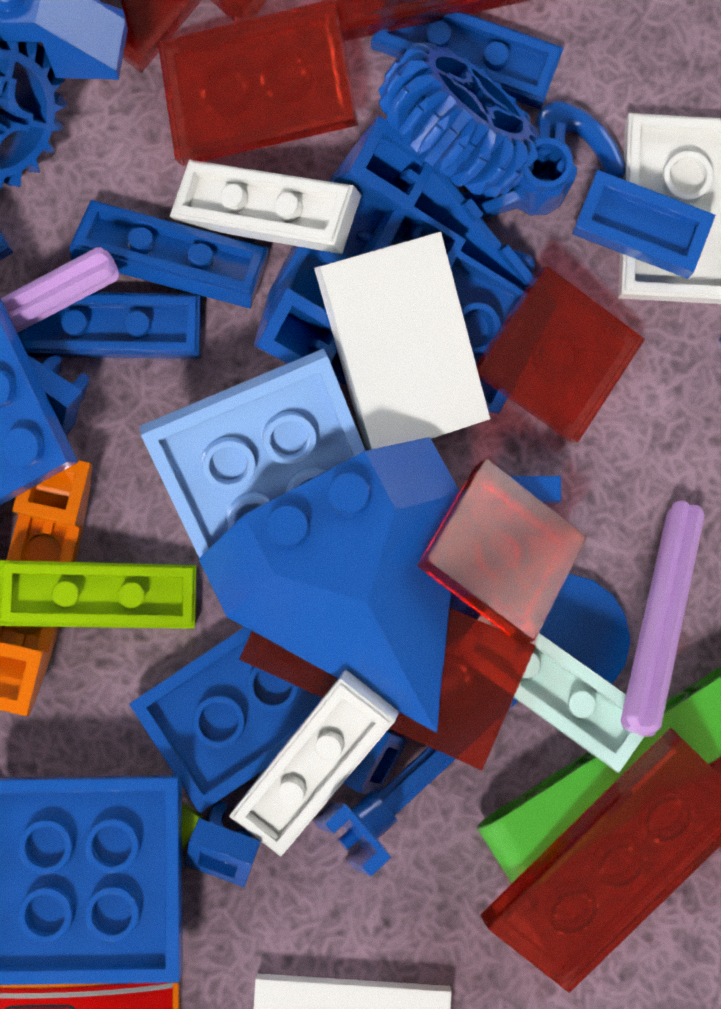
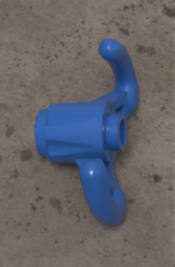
(553, 170)

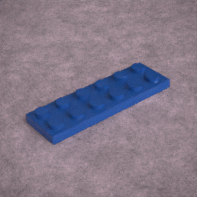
(226, 718)

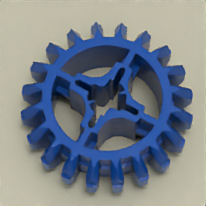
(26, 108)
(458, 119)

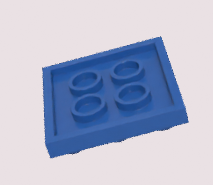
(91, 880)

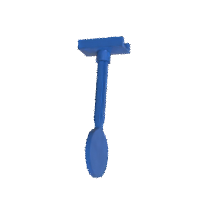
(580, 622)

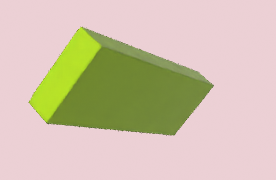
(97, 594)

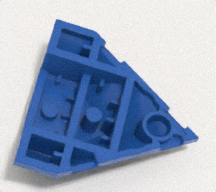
(339, 575)

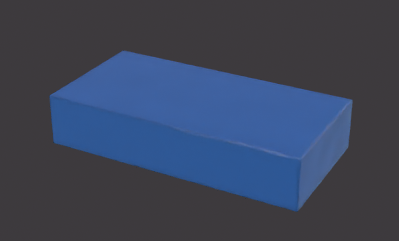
(643, 224)

